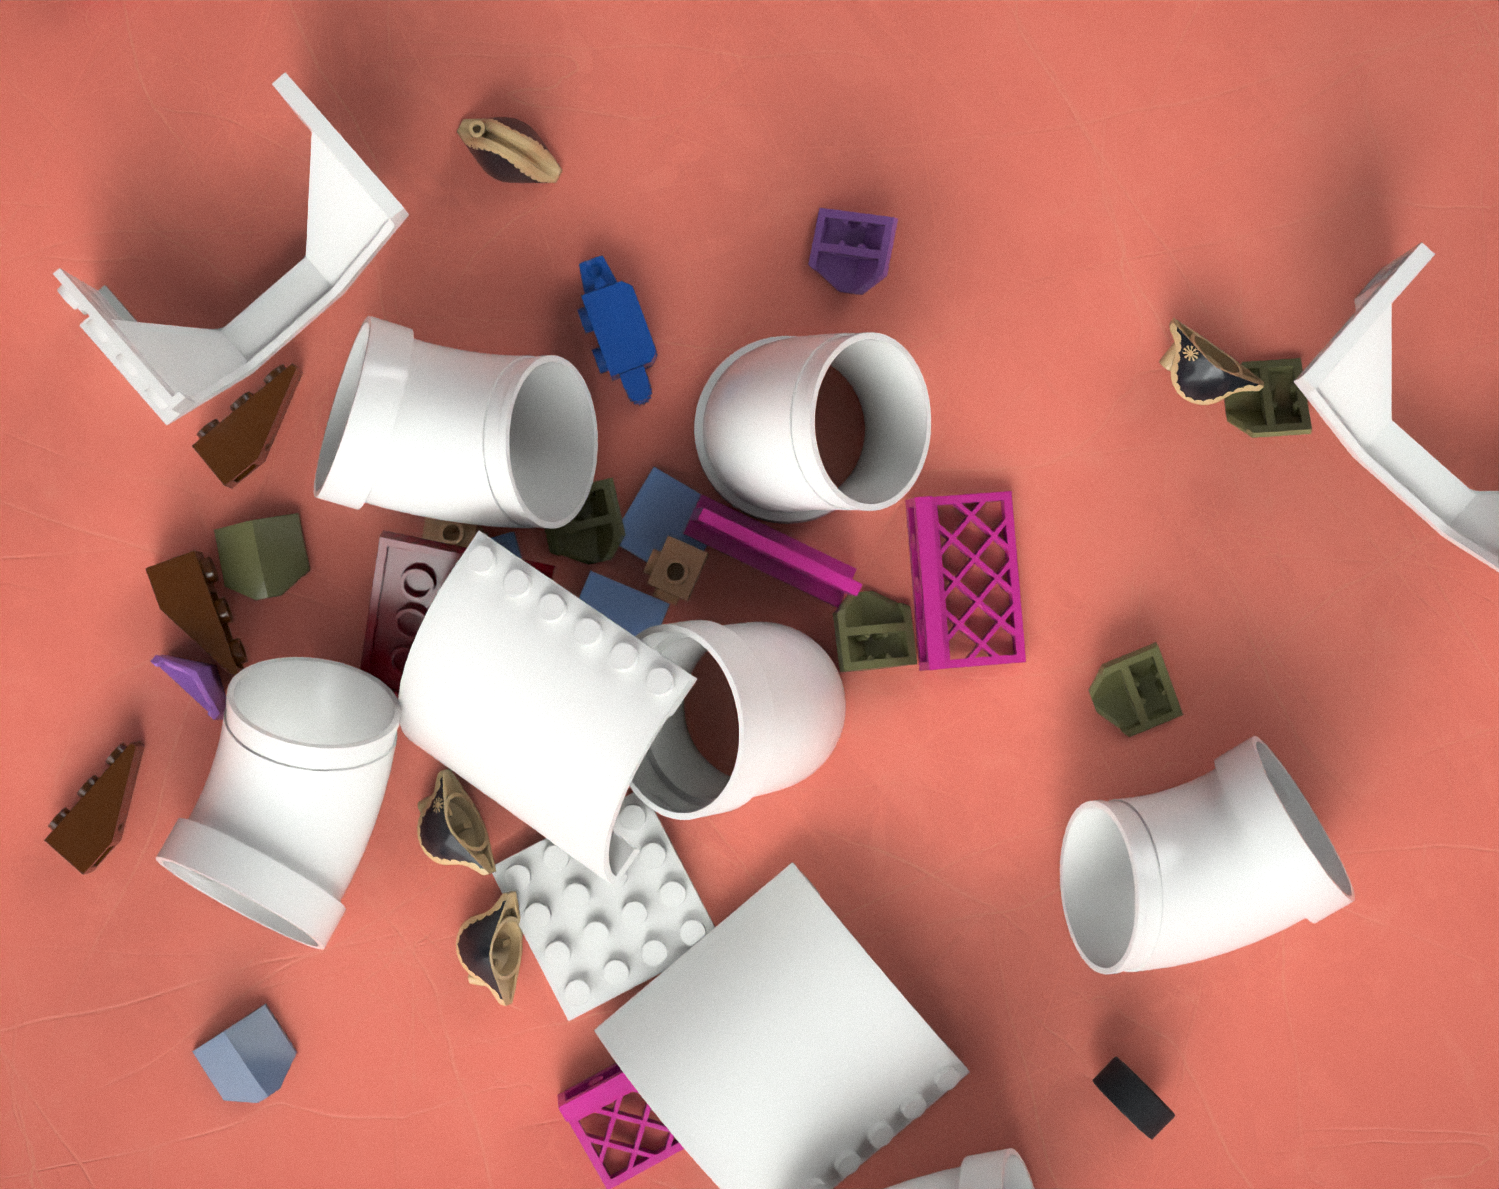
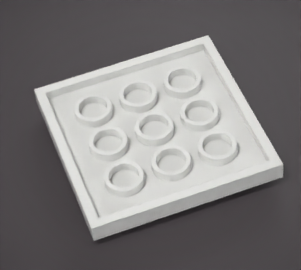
(602, 936)

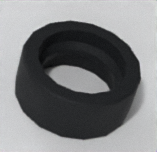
(1133, 1098)

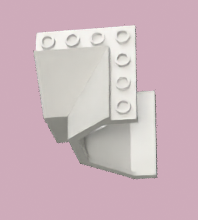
(186, 366)
(1353, 395)

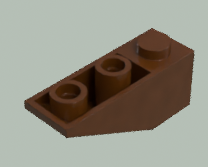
(247, 434)
(189, 599)
(99, 817)

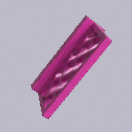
(771, 551)
(929, 582)
(593, 1096)

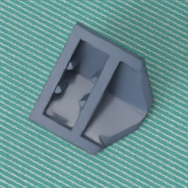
(248, 1058)

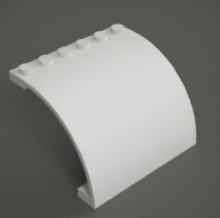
(537, 700)
(780, 1046)

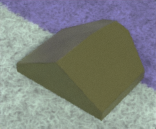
(1277, 407)
(594, 531)
(263, 555)
(873, 633)
(1135, 691)

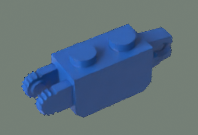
(619, 328)

